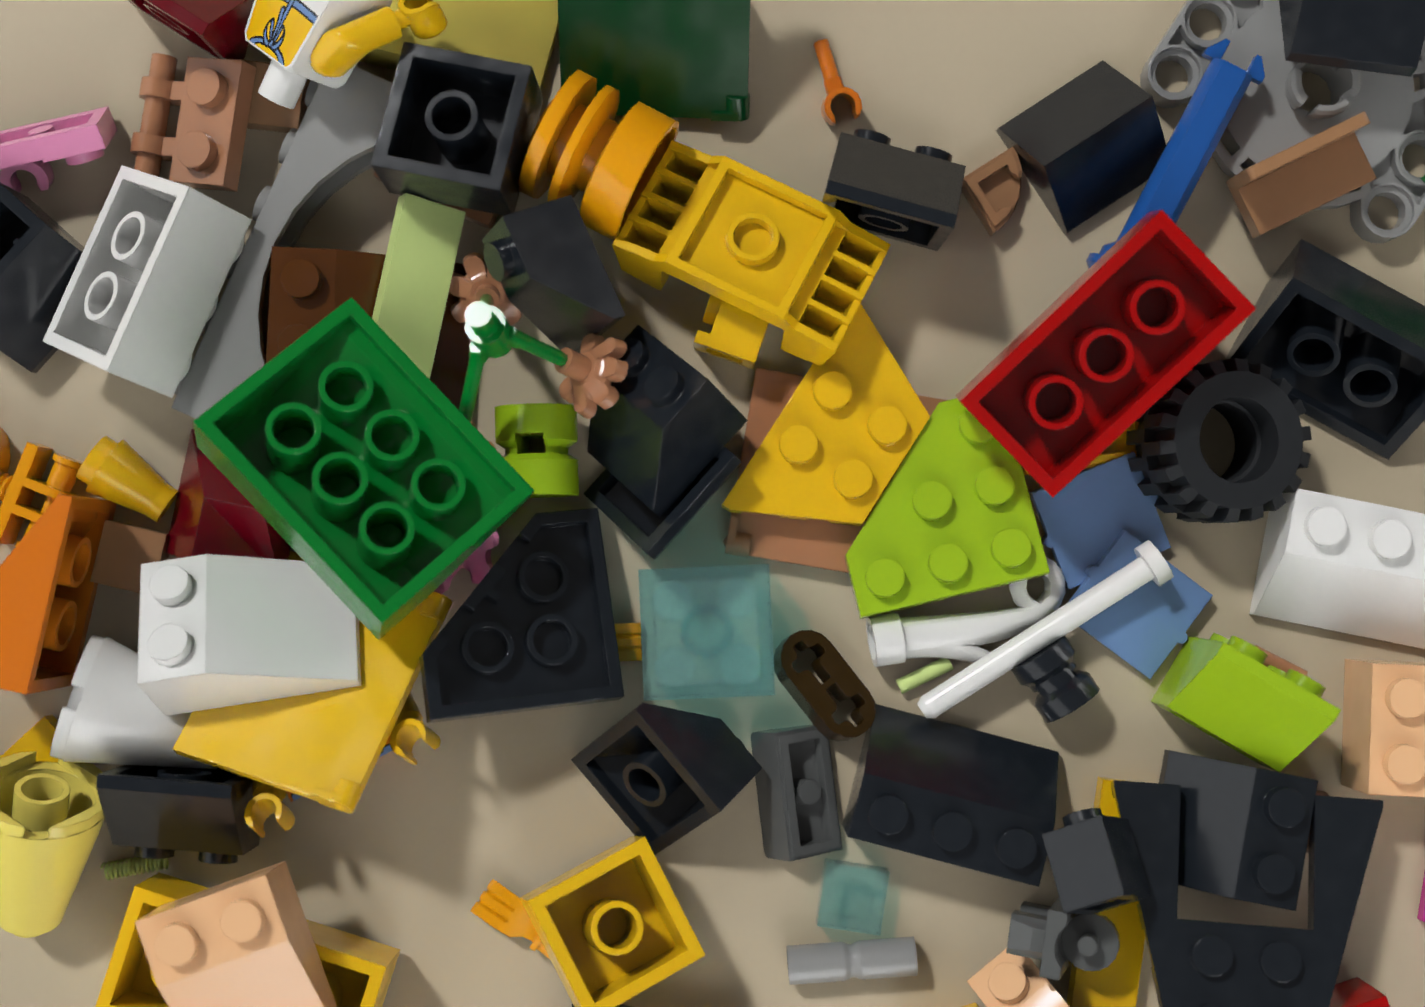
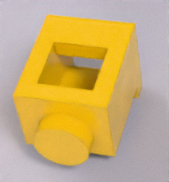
(734, 333)

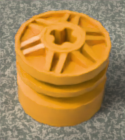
(586, 150)

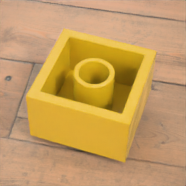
(612, 925)

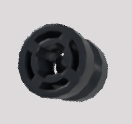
(1054, 678)

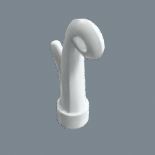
(959, 635)

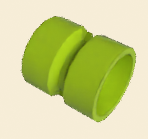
(549, 472)

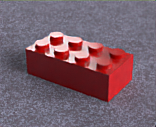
(1105, 351)

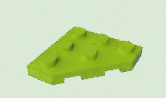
(947, 521)

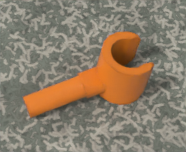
(833, 83)

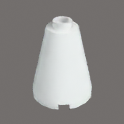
(113, 717)

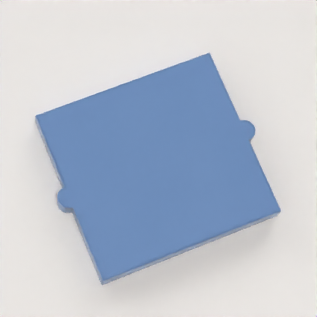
(1092, 513)
(1150, 619)

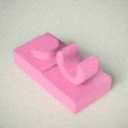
(73, 137)

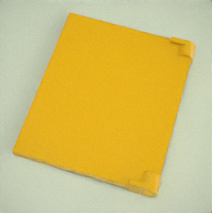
(321, 740)

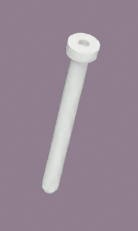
(1147, 567)

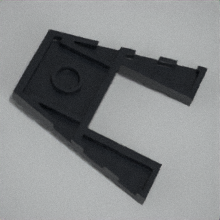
(1245, 963)

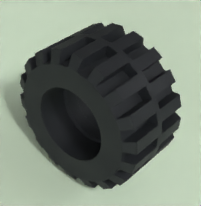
(1264, 433)

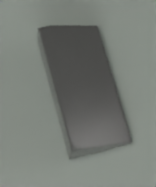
(796, 793)

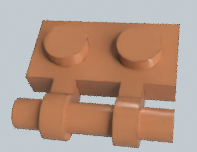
(210, 121)

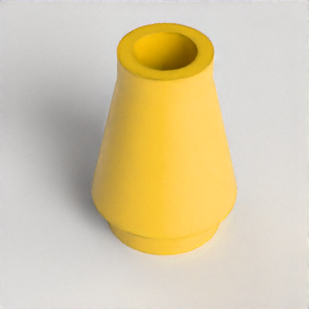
(125, 478)

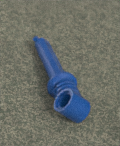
(1193, 138)

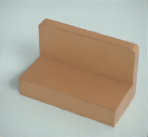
(1302, 177)

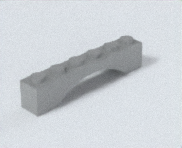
(316, 161)

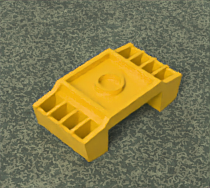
(751, 247)

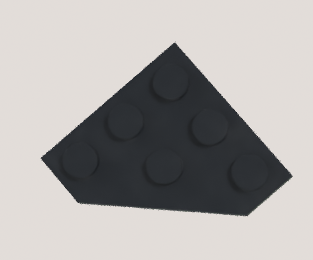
(531, 629)

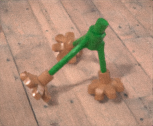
(488, 325)

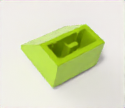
(1242, 703)

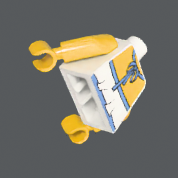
(329, 38)

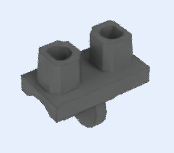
(1062, 938)

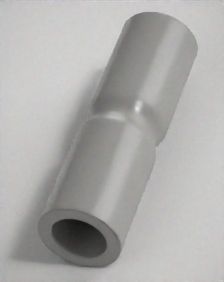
(860, 960)

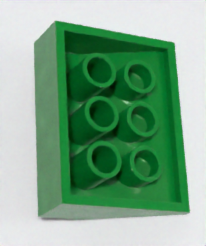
(361, 466)

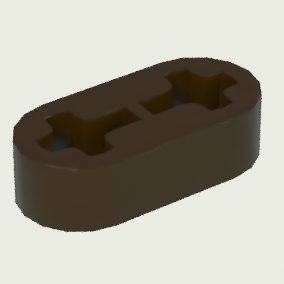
(835, 676)

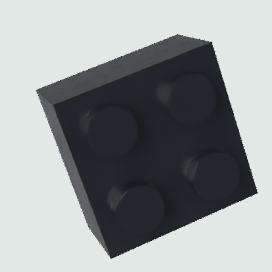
(457, 128)

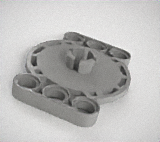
(1272, 114)

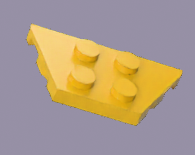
(835, 436)

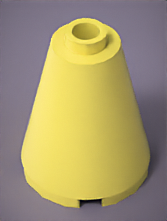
(45, 838)

